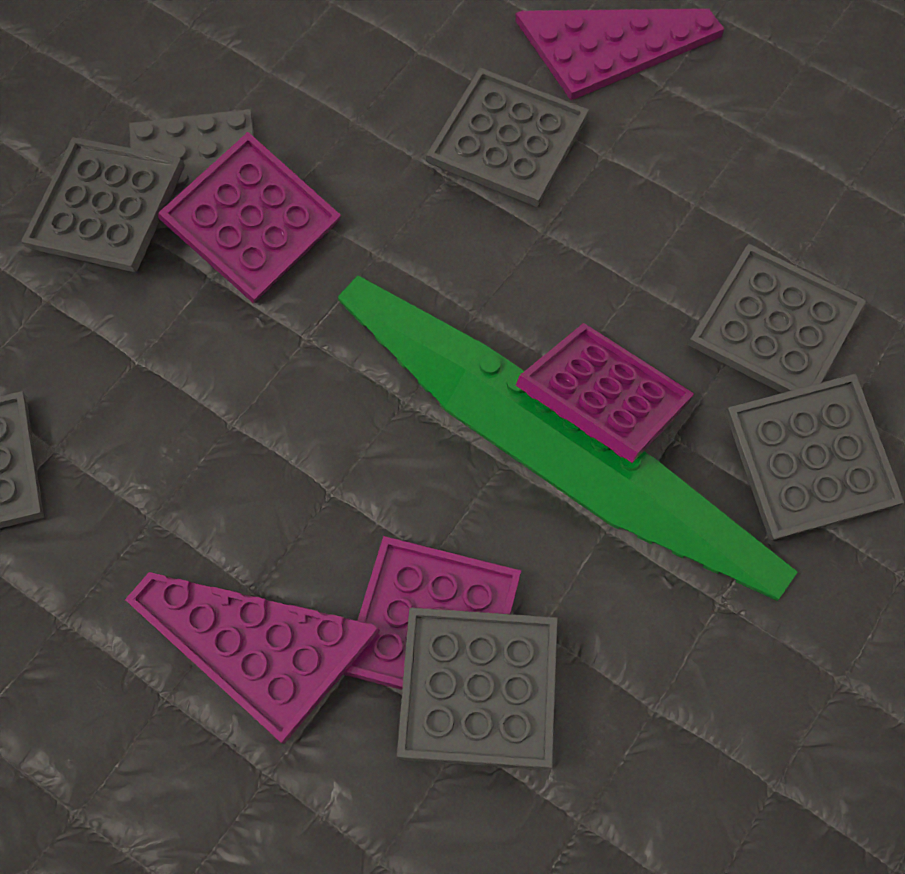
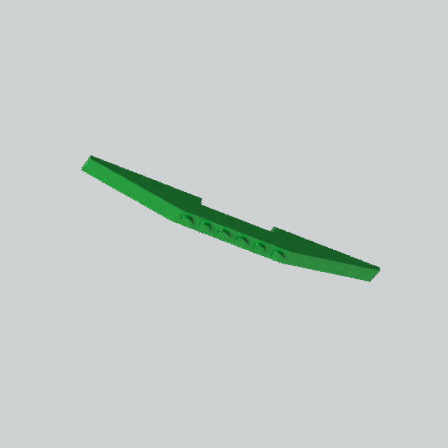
(637, 496)

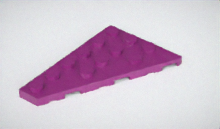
(604, 46)
(259, 651)

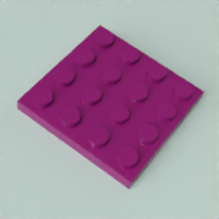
(249, 217)
(605, 391)
(424, 578)

